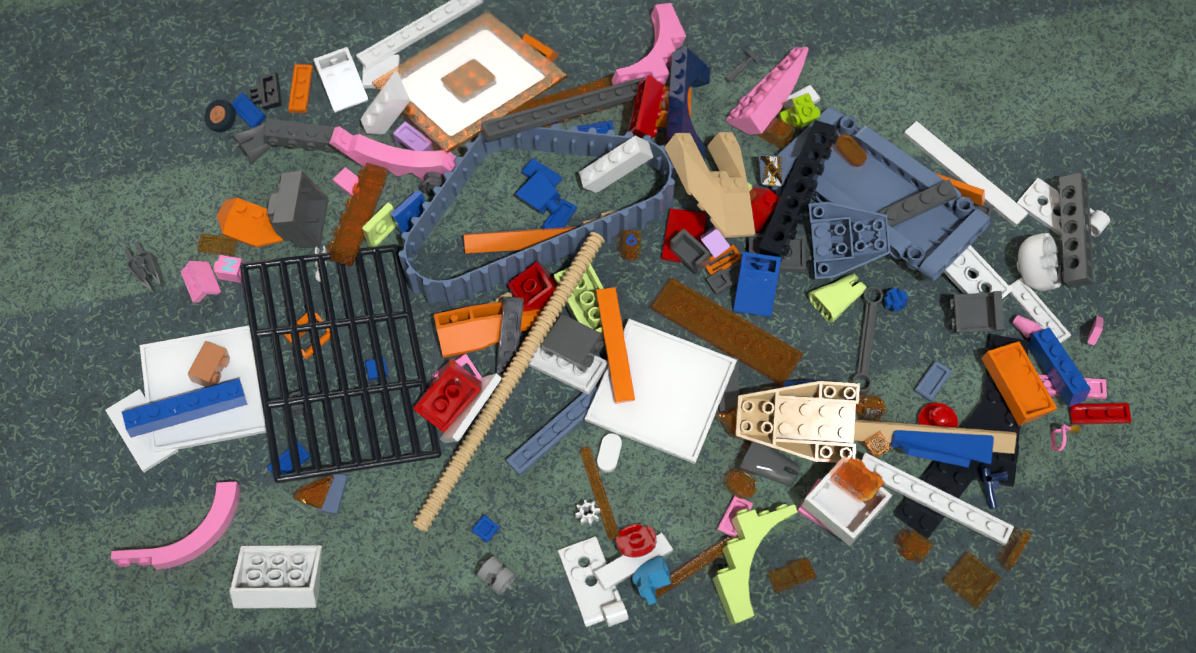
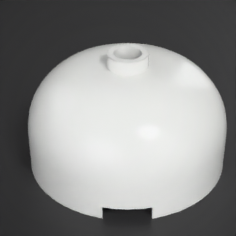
(1038, 262)

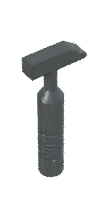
(742, 66)

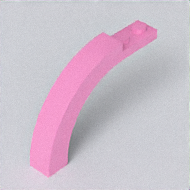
(196, 543)

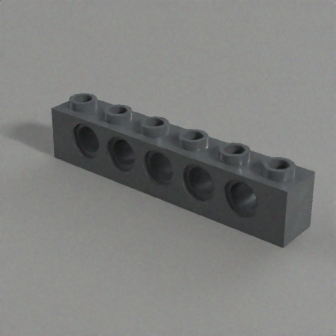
(1083, 273)

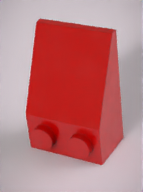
(448, 395)

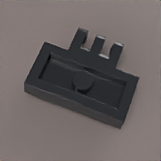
(267, 92)

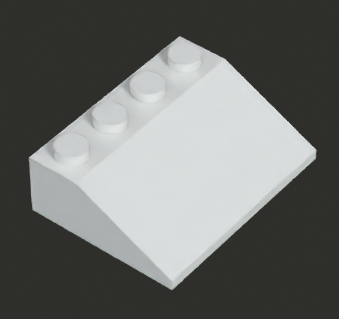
(277, 577)

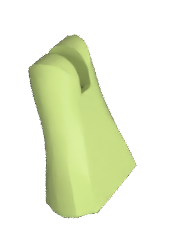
(836, 296)

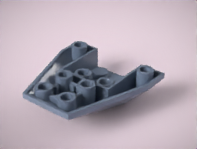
(846, 238)

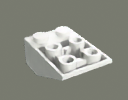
(340, 79)

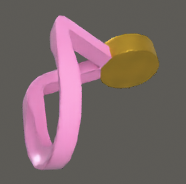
(1070, 429)

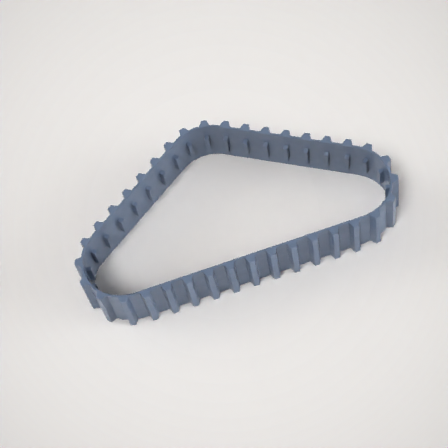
(535, 139)

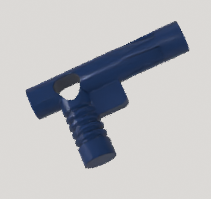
(992, 484)

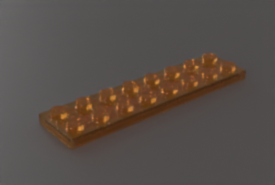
(727, 331)

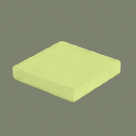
(379, 226)

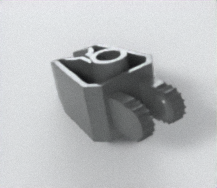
(144, 267)

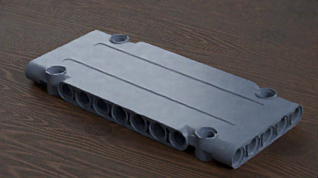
(889, 178)

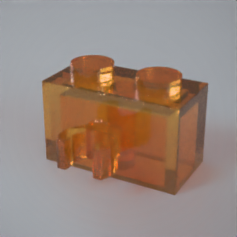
(859, 480)

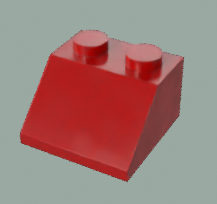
(534, 286)

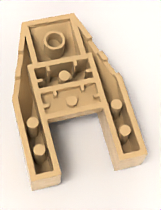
(722, 192)

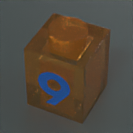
(631, 244)

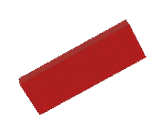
(1100, 413)

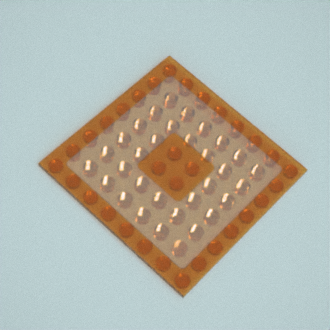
(472, 79)

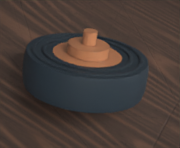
(220, 115)

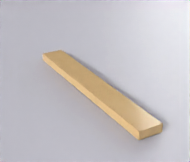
(1003, 441)

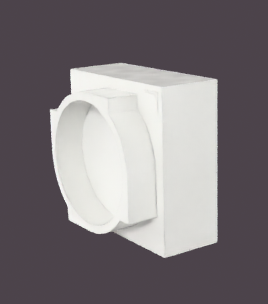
(840, 509)

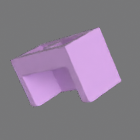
(412, 138)
(715, 241)

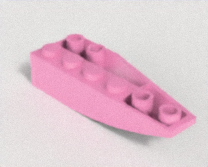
(769, 95)

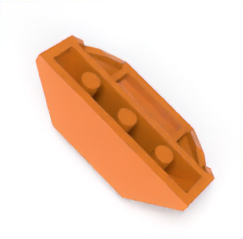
(247, 223)

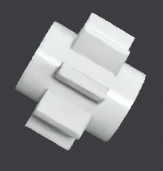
(590, 517)

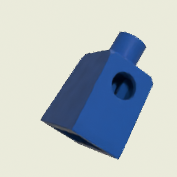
(540, 193)

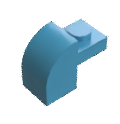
(651, 576)

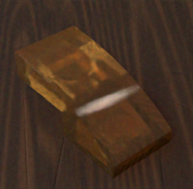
(791, 576)

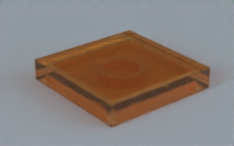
(972, 580)

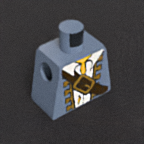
(776, 171)

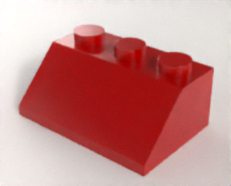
(646, 107)

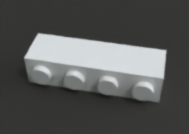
(616, 164)

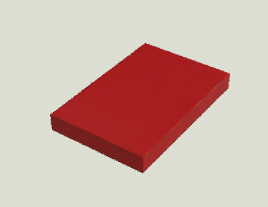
(678, 220)

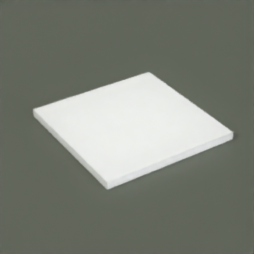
(166, 376)
(674, 392)

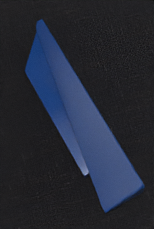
(945, 447)

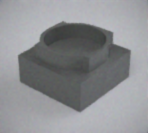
(298, 210)

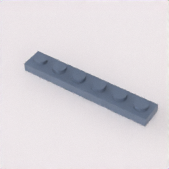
(551, 434)

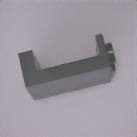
(977, 312)
(573, 342)

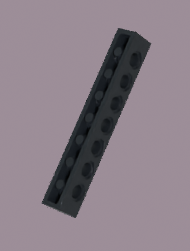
(818, 133)

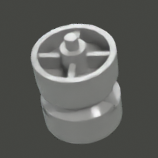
(496, 575)

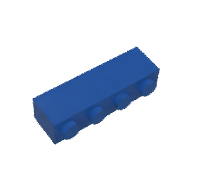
(1059, 367)

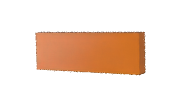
(300, 88)
(975, 194)

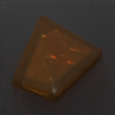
(314, 493)

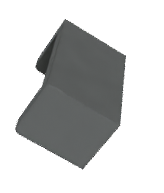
(690, 251)

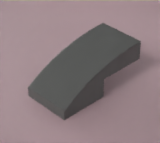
(726, 279)

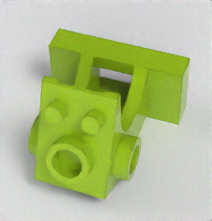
(804, 112)

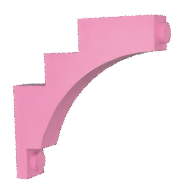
(395, 159)

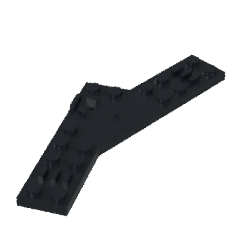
(954, 479)

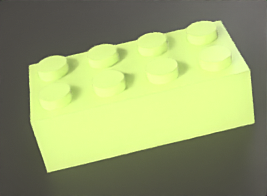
(583, 302)

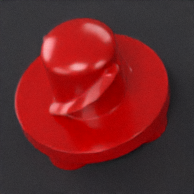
(938, 415)

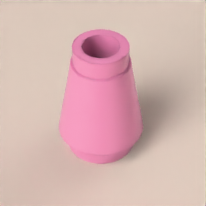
(1026, 326)

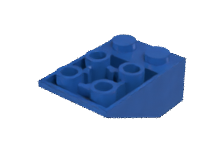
(757, 284)

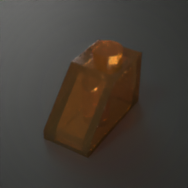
(777, 133)

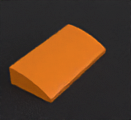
(1019, 383)

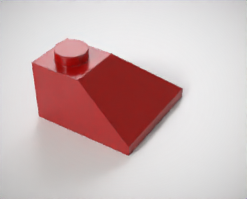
(763, 207)

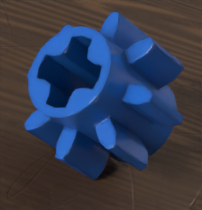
(896, 299)

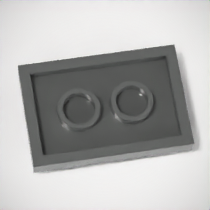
(796, 257)

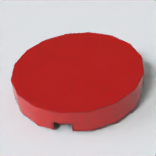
(636, 541)

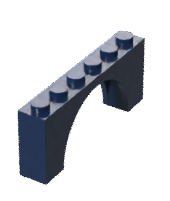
(685, 71)

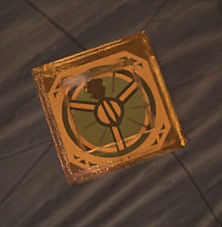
(877, 444)

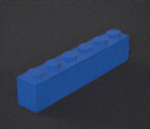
(184, 408)

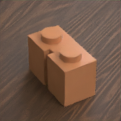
(208, 365)

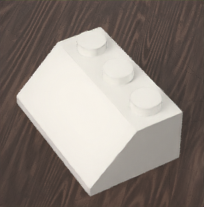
(386, 106)

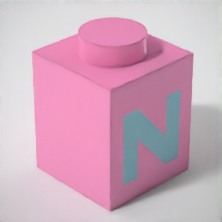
(228, 268)

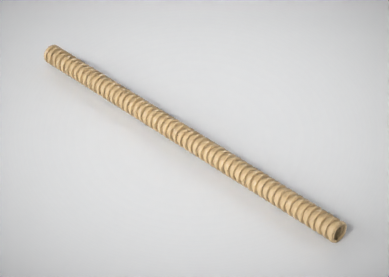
(508, 382)

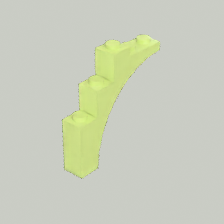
(733, 583)

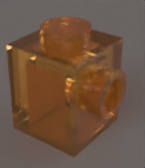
(915, 546)

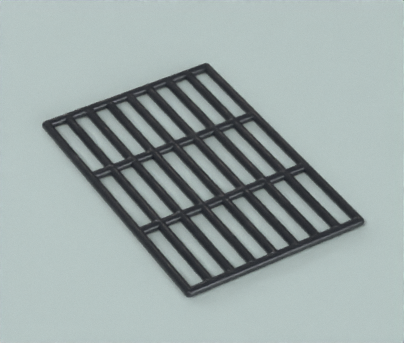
(345, 392)

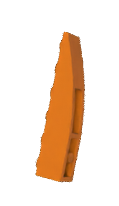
(474, 327)

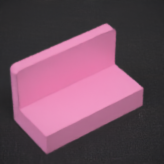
(199, 280)

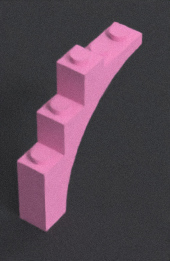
(668, 37)

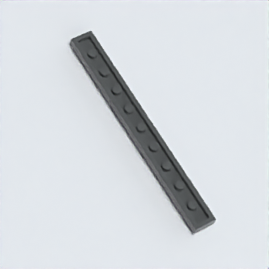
(560, 110)

